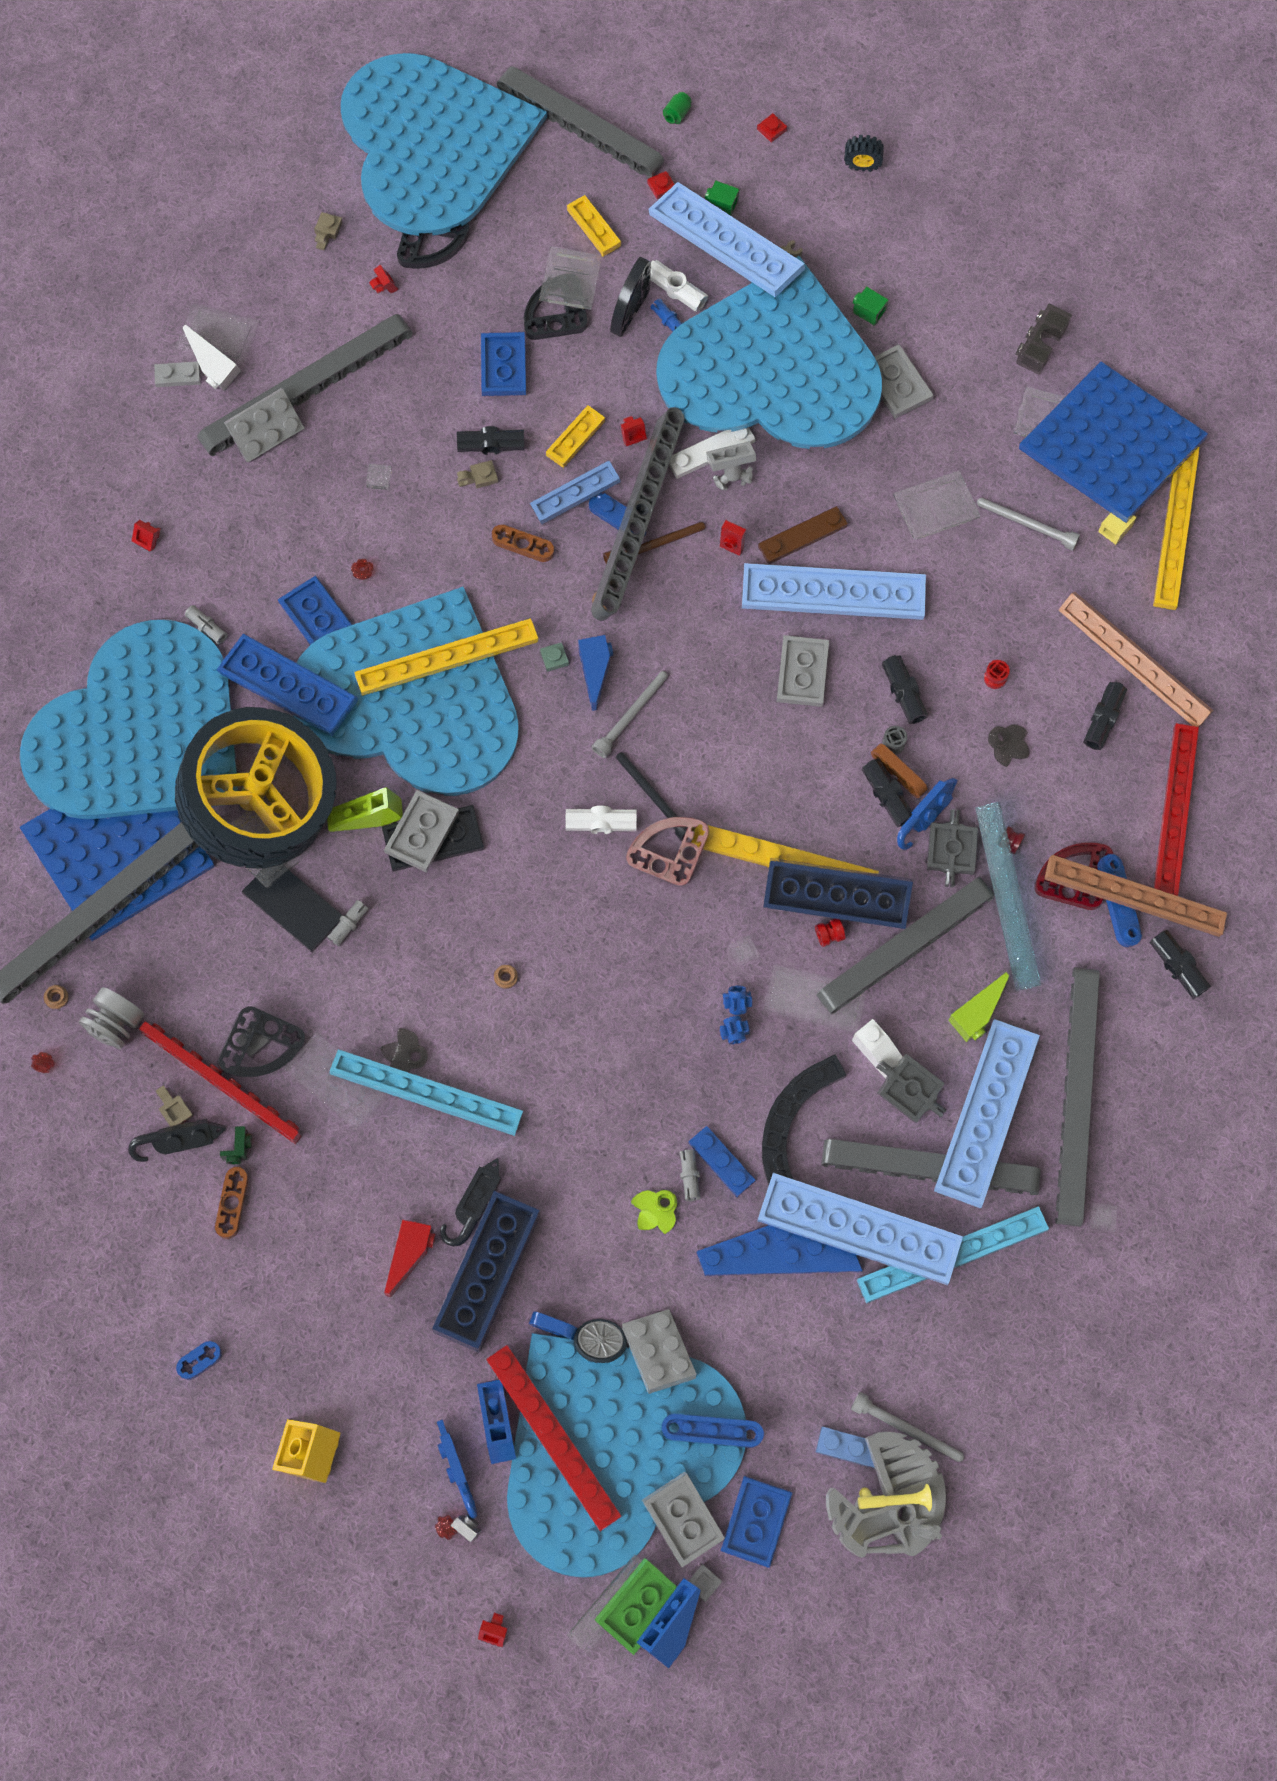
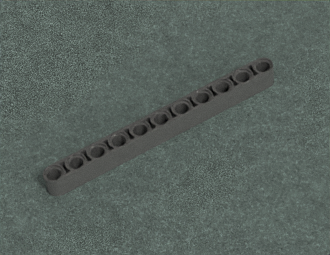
(318, 375)
(654, 463)
(94, 912)
(1078, 1097)

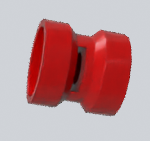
(993, 678)
(830, 932)

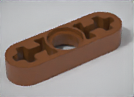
(505, 543)
(895, 766)
(228, 1183)

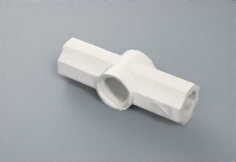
(684, 292)
(600, 820)

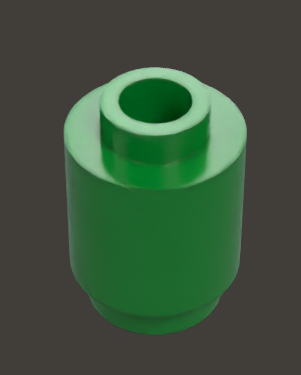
(677, 108)

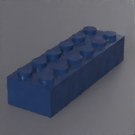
(838, 893)
(486, 1271)

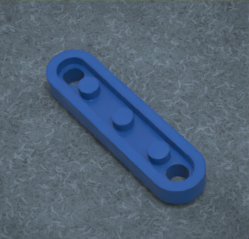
(1122, 917)
(712, 1430)

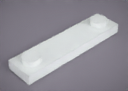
(695, 456)

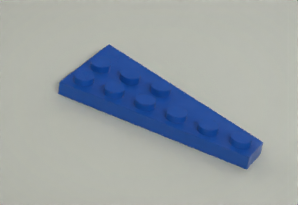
(774, 1252)

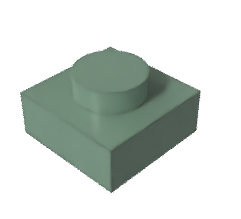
(554, 657)

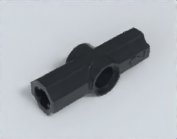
(490, 440)
(905, 689)
(1105, 715)
(887, 791)
(1180, 964)

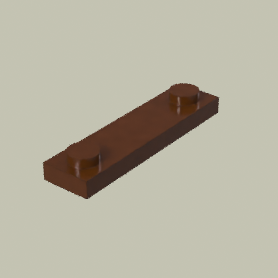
(802, 535)

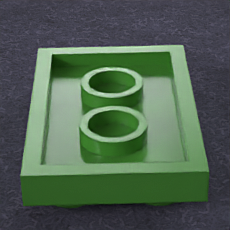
(636, 1605)

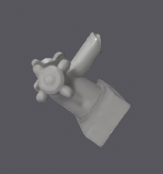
(731, 459)

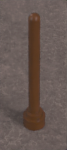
(668, 538)

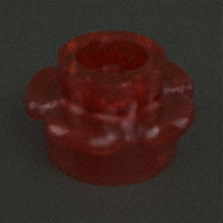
(366, 573)
(42, 1062)
(444, 1527)

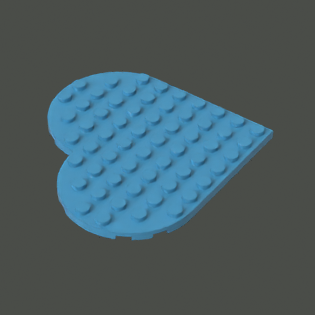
(432, 140)
(775, 364)
(435, 731)
(127, 732)
(622, 1443)

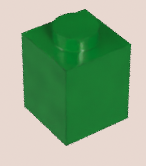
(723, 196)
(869, 305)

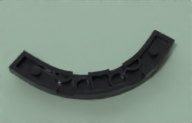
(785, 1108)

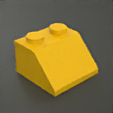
(306, 1450)

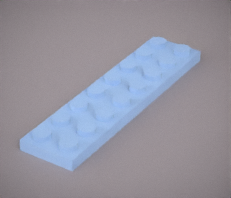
(726, 239)
(834, 591)
(987, 1114)
(860, 1229)

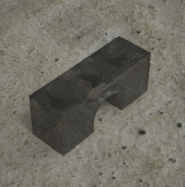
(1050, 324)

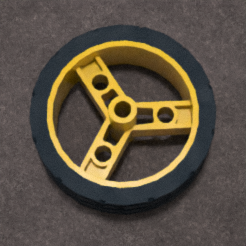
(278, 736)

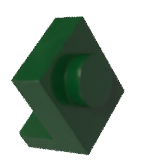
(242, 1143)

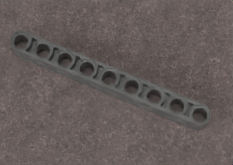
(582, 122)
(905, 945)
(920, 1165)

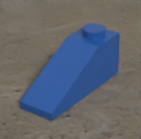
(595, 662)
(496, 1422)
(670, 1627)

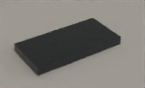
(461, 840)
(295, 908)

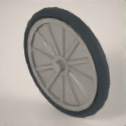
(600, 1341)

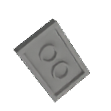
(901, 383)
(264, 425)
(802, 671)
(421, 831)
(659, 1351)
(683, 1519)

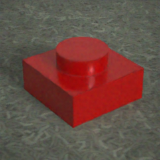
(772, 127)
(660, 184)

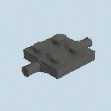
(952, 848)
(911, 1088)

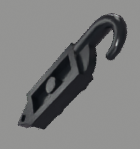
(177, 1138)
(474, 1202)

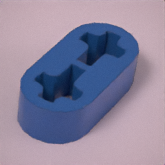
(552, 1325)
(195, 1355)

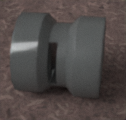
(893, 743)

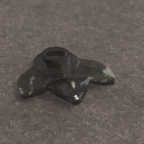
(1012, 745)
(400, 1052)

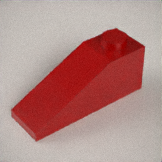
(409, 1251)

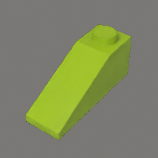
(366, 811)
(975, 1014)

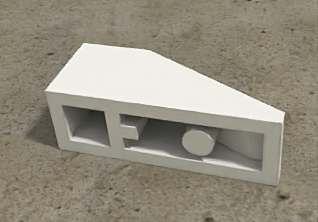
(215, 365)
(876, 1045)

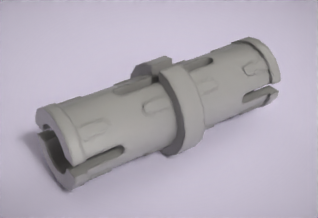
(206, 624)
(347, 923)
(690, 1175)

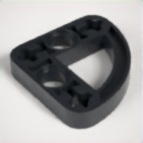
(433, 259)
(631, 296)
(566, 319)
(259, 1028)

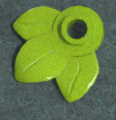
(652, 1212)

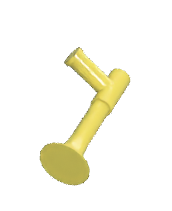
(867, 1500)

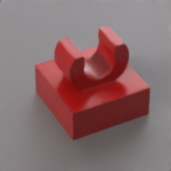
(383, 281)
(633, 430)
(145, 535)
(493, 1632)

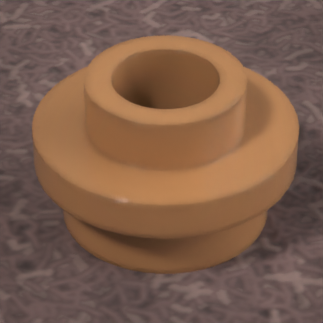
(502, 970)
(56, 989)

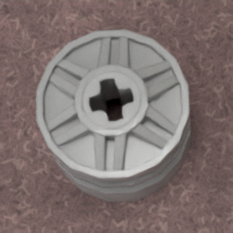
(109, 1021)

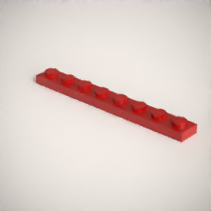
(1176, 808)
(213, 1076)
(553, 1438)

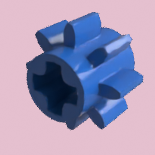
(737, 1000)
(734, 1030)

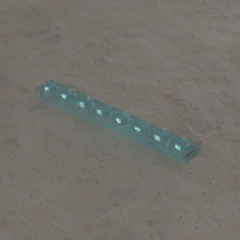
(1008, 896)

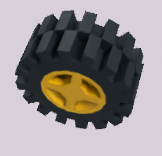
(864, 153)

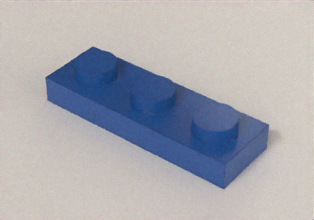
(721, 1161)

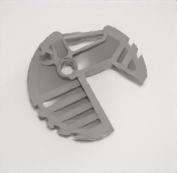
(900, 1471)

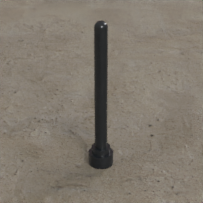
(651, 792)

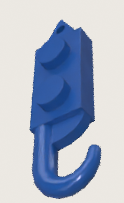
(608, 509)
(927, 810)
(455, 1470)

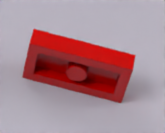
(732, 537)

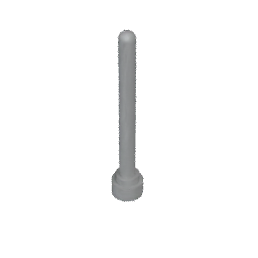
(1068, 539)
(605, 744)
(864, 1405)

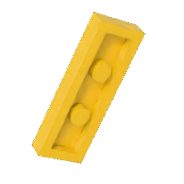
(593, 225)
(575, 436)

